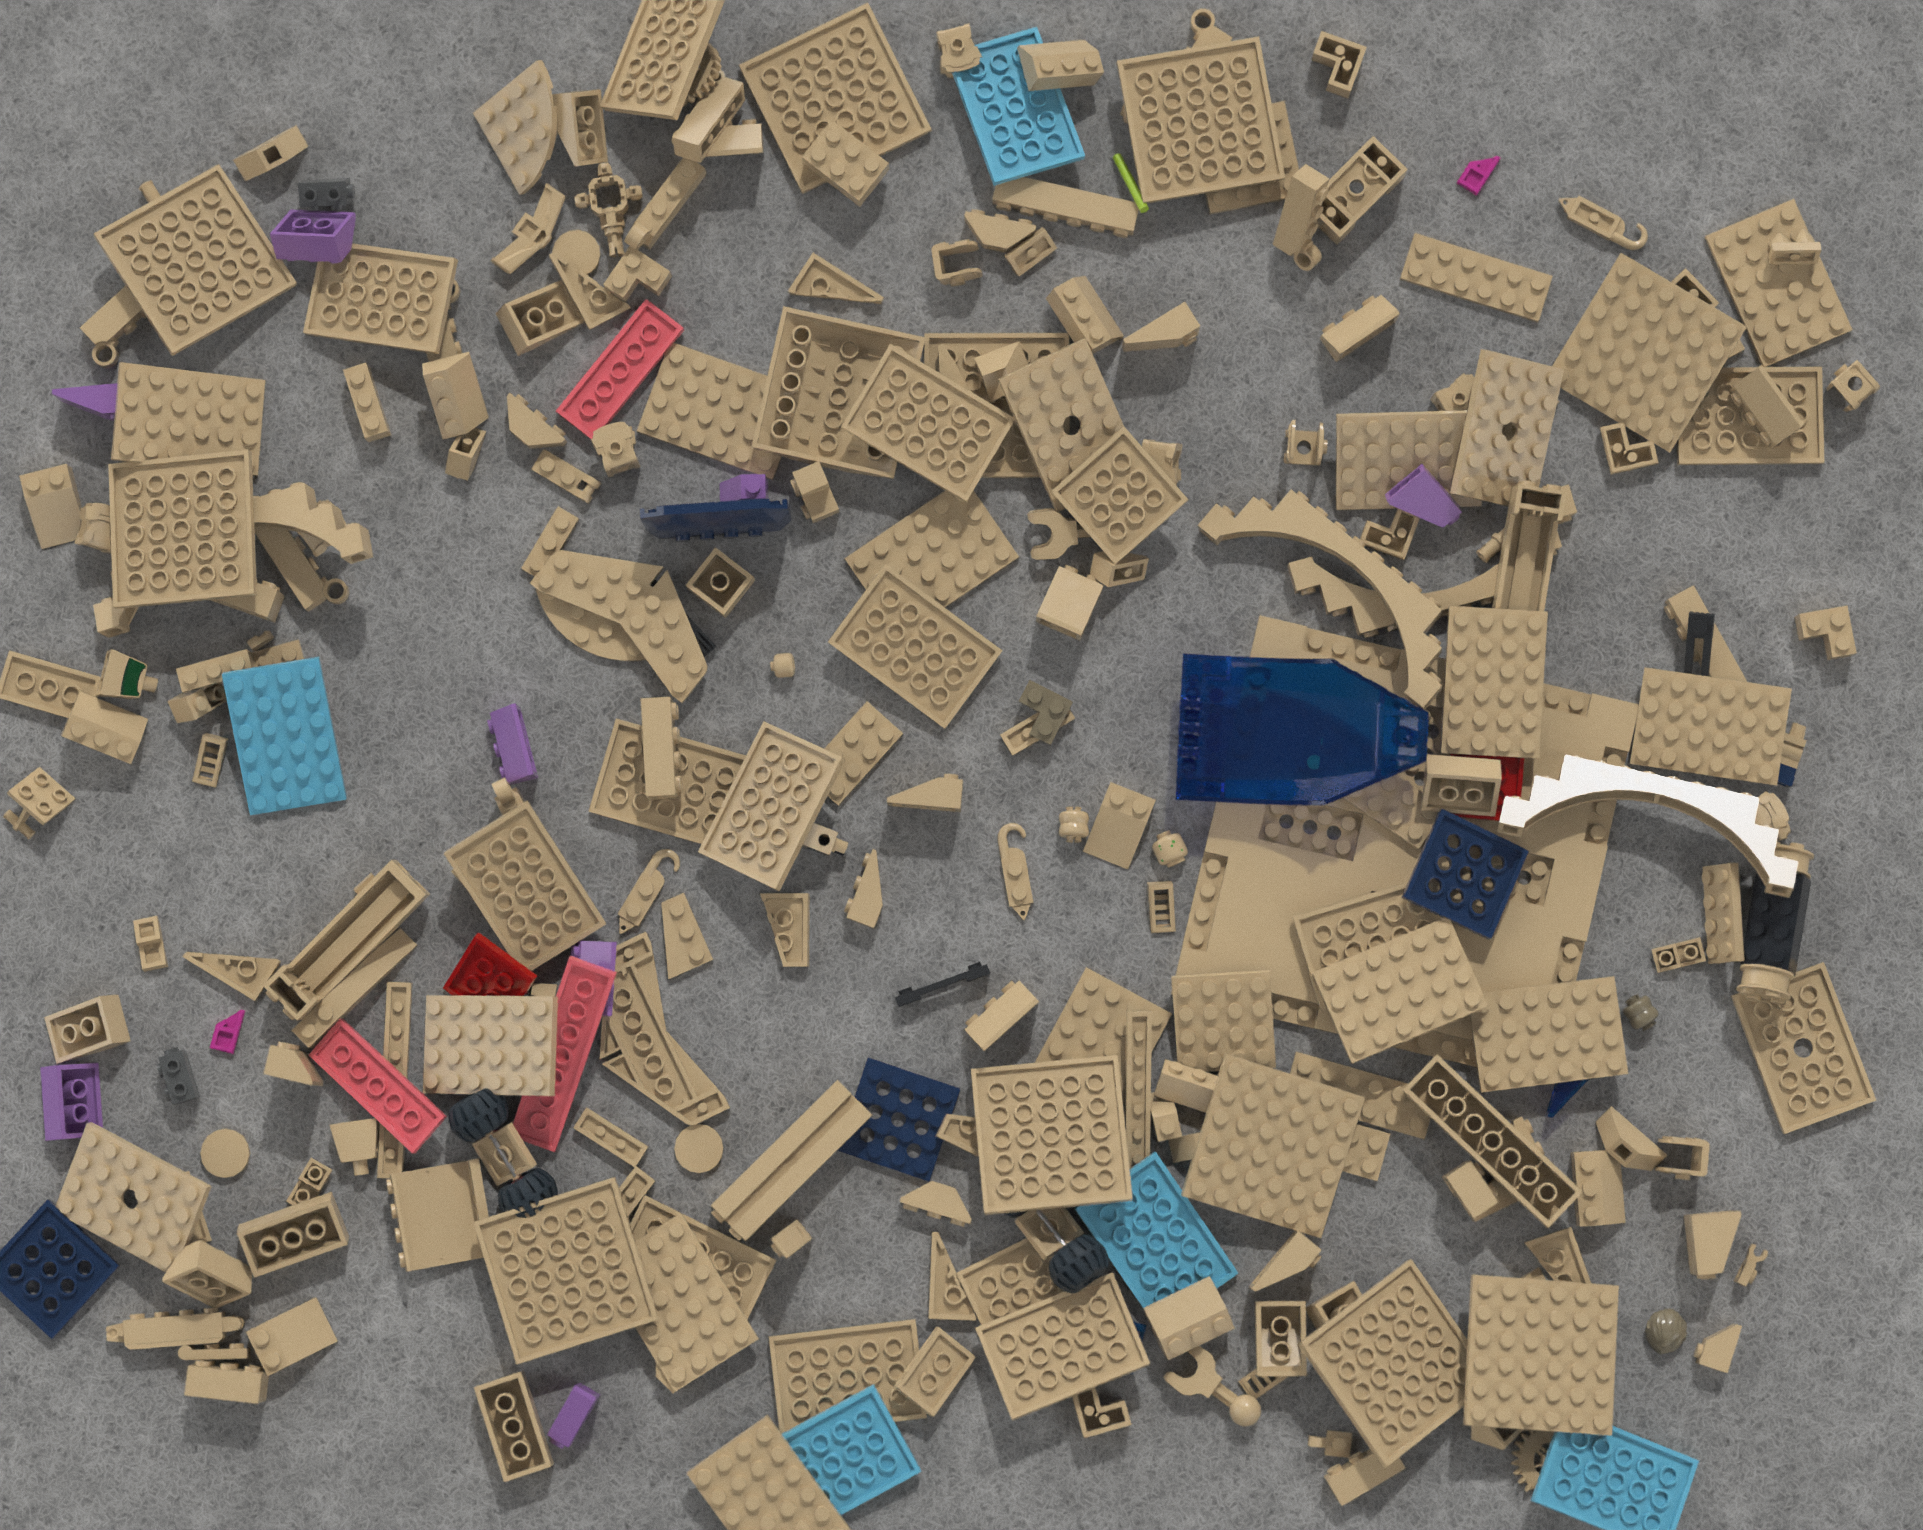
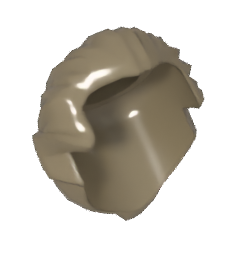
(1666, 1331)

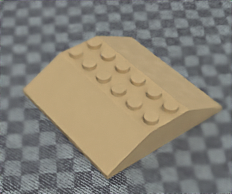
(814, 383)

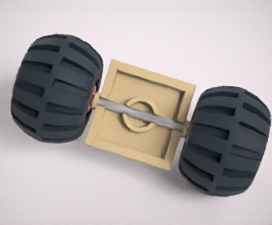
(501, 1151)
(1076, 1257)

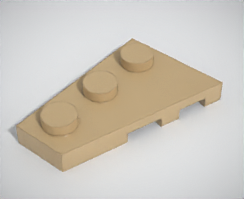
(791, 925)
(683, 937)
(960, 1132)
(1560, 1256)

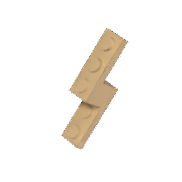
(210, 671)

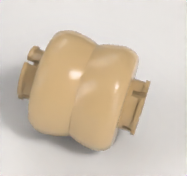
(1073, 824)

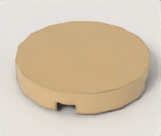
(579, 250)
(698, 1148)
(225, 1153)

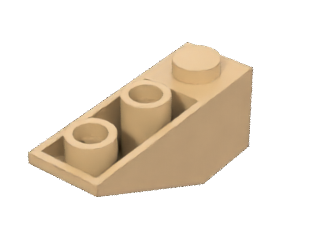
(867, 901)
(790, 1239)

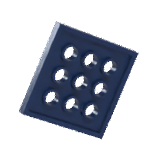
(1502, 879)
(922, 1087)
(51, 1286)

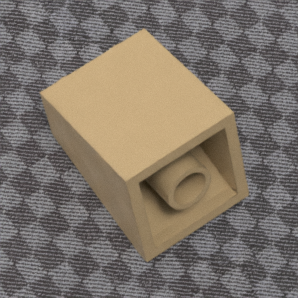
(1069, 602)
(1710, 1241)

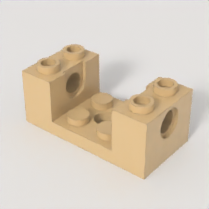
(1377, 173)

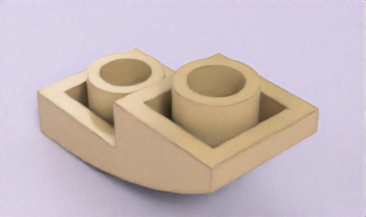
(1679, 955)
(310, 1182)

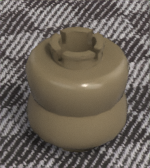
(1640, 1012)

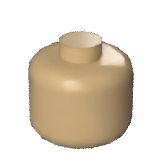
(783, 665)

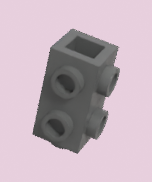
(325, 192)
(178, 1076)

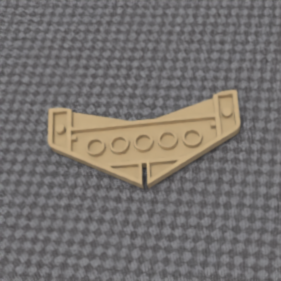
(647, 613)
(649, 1053)

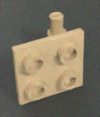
(40, 798)

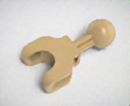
(1063, 533)
(1243, 1409)

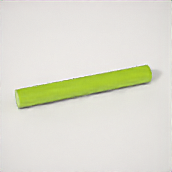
(1130, 182)

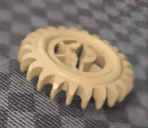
(705, 75)
(1531, 1445)

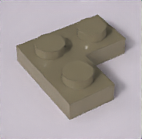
(1051, 707)

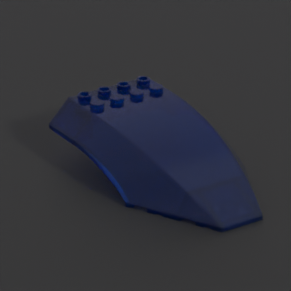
(1289, 731)

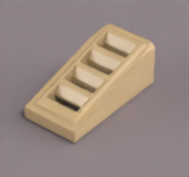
(223, 742)
(1151, 886)
(1252, 1375)

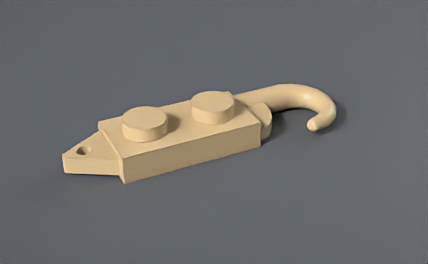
(1601, 222)
(1015, 871)
(645, 891)

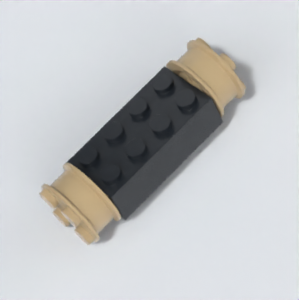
(1775, 933)

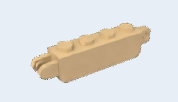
(174, 1330)

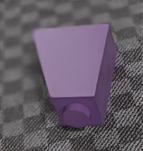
(744, 487)
(1425, 498)
(572, 1415)

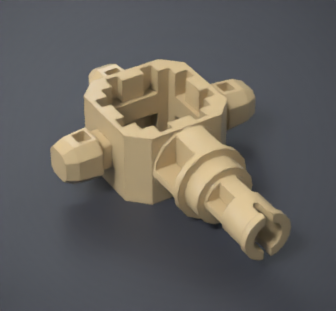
(612, 217)

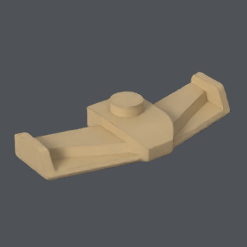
(531, 231)

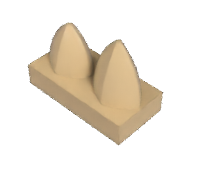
(1801, 251)

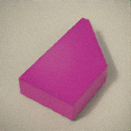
(1477, 174)
(227, 1033)

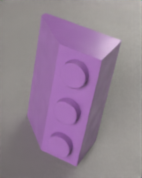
(314, 236)
(512, 744)
(600, 954)
(70, 1099)

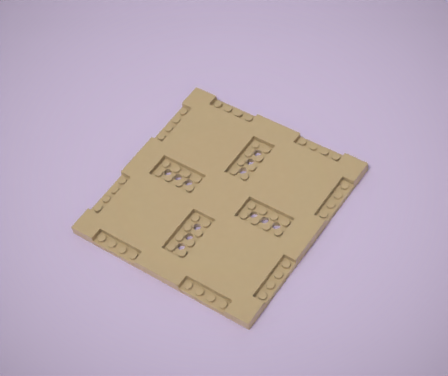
(1264, 874)

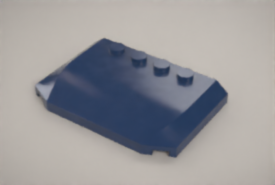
(716, 518)

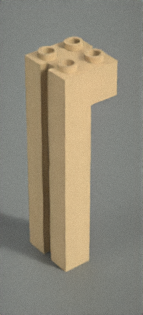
(1528, 546)
(346, 940)
(790, 1161)

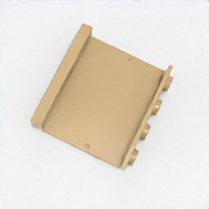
(437, 1214)

